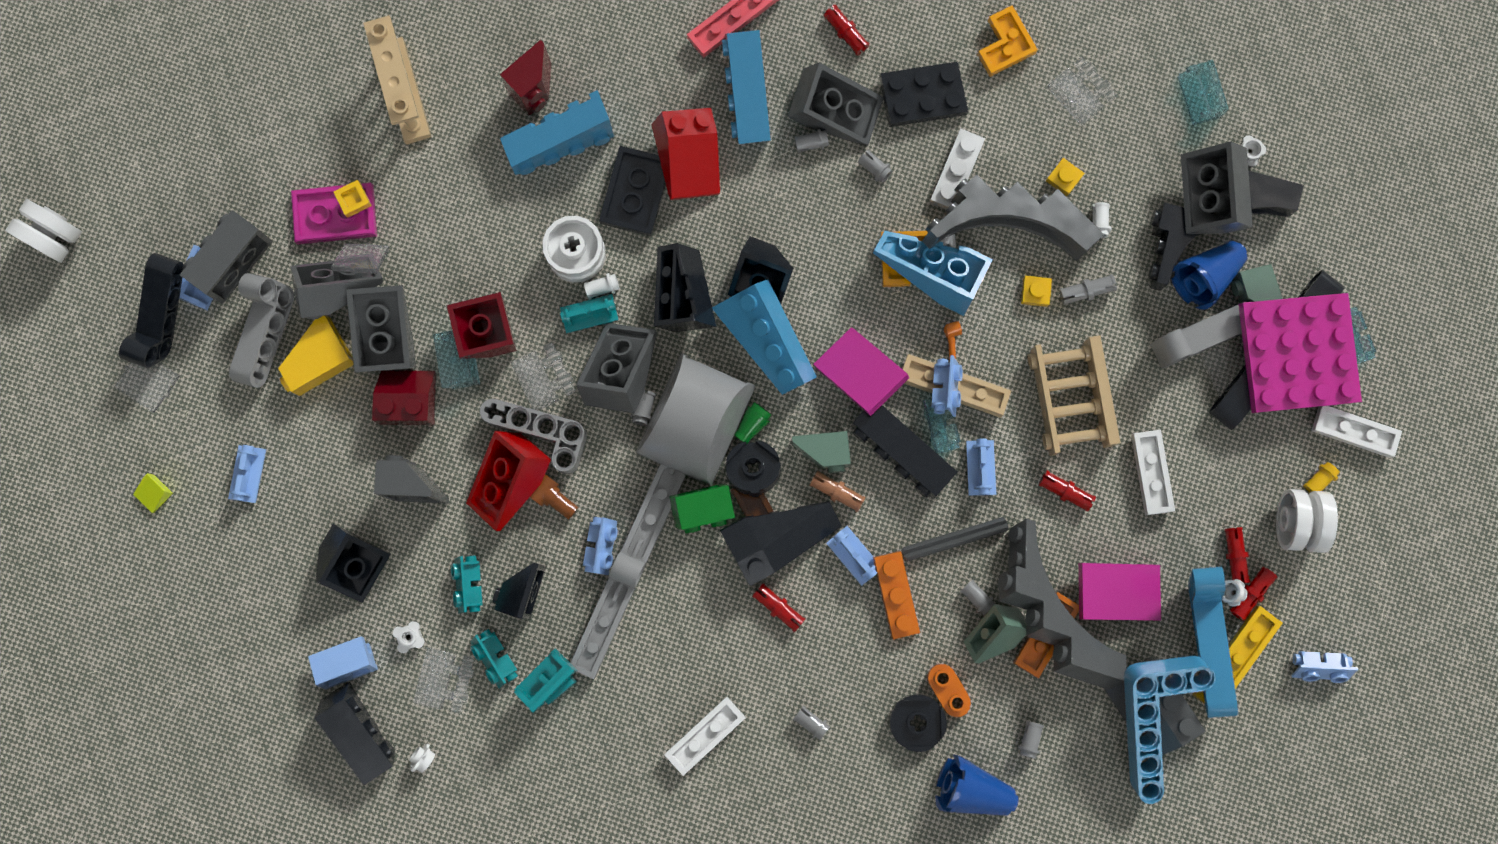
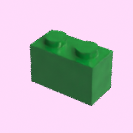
(702, 507)

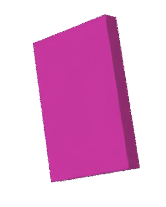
(321, 218)
(861, 371)
(1119, 591)

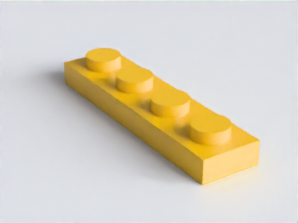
(1249, 643)

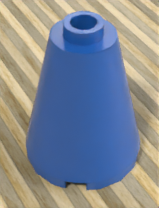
(1209, 273)
(973, 790)

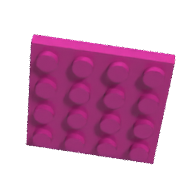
(1300, 352)

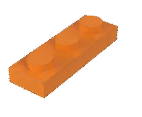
(896, 595)
(1035, 653)

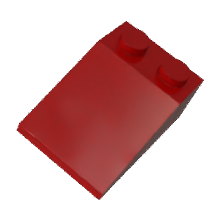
(688, 152)
(506, 478)

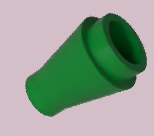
(753, 422)

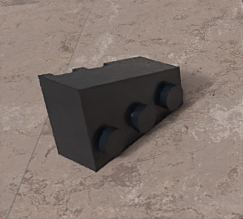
(681, 290)
(354, 733)

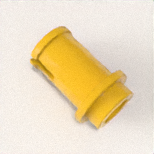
(1322, 478)

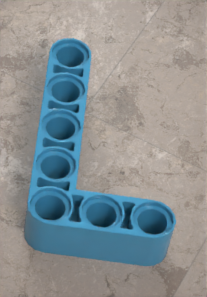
(1206, 596)
(1149, 718)

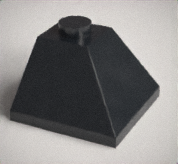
(759, 263)
(349, 563)
(520, 592)

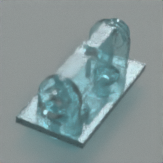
(1363, 345)
(943, 436)

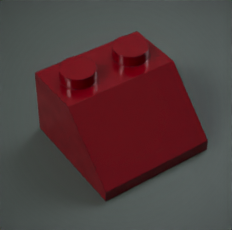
(529, 79)
(481, 327)
(404, 398)

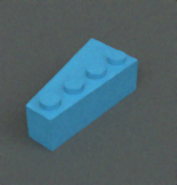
(748, 86)
(558, 135)
(767, 335)

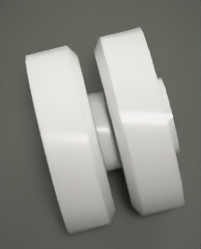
(43, 230)
(574, 233)
(1306, 520)

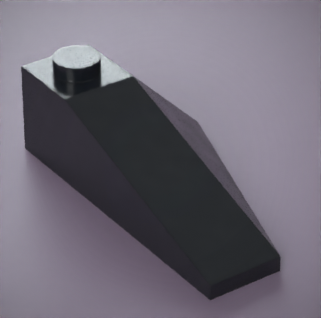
(775, 539)

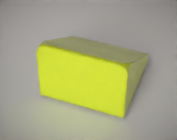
(152, 492)

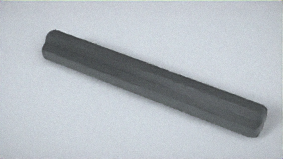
(954, 539)

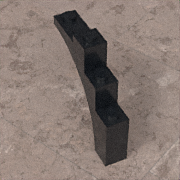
(1267, 195)

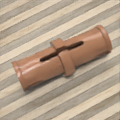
(837, 491)

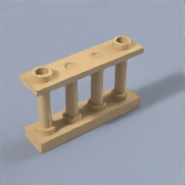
(397, 80)
(1096, 379)

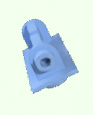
(947, 375)
(981, 467)
(247, 473)
(853, 555)
(600, 558)
(1335, 667)

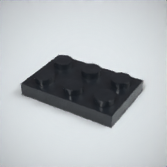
(923, 94)
(634, 192)

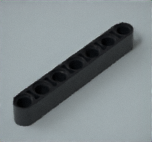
(1235, 402)

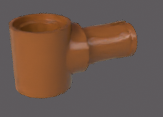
(549, 494)

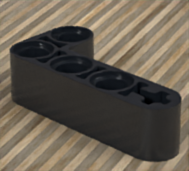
(156, 313)

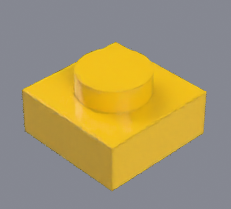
(1065, 176)
(352, 198)
(1036, 291)

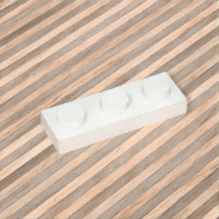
(957, 167)
(1356, 431)
(1153, 472)
(705, 736)

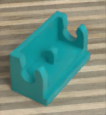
(544, 680)

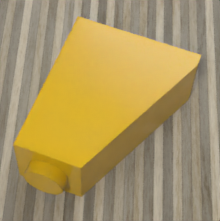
(315, 358)

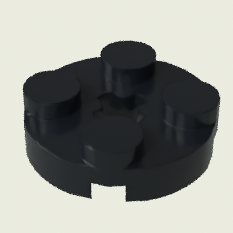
(753, 483)
(929, 734)

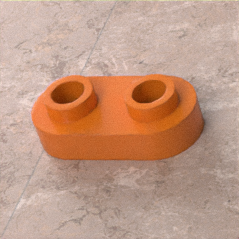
(949, 690)

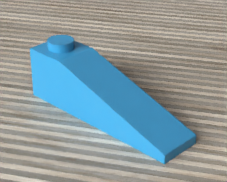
(942, 272)

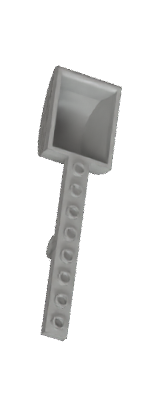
(687, 439)

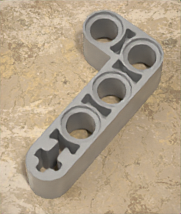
(262, 328)
(1197, 337)
(532, 429)

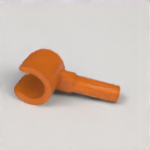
(952, 330)

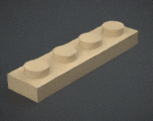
(974, 391)

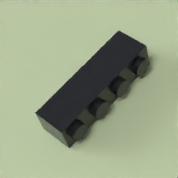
(905, 450)

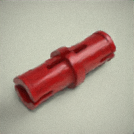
(846, 30)
(1067, 491)
(1237, 554)
(1255, 593)
(778, 607)

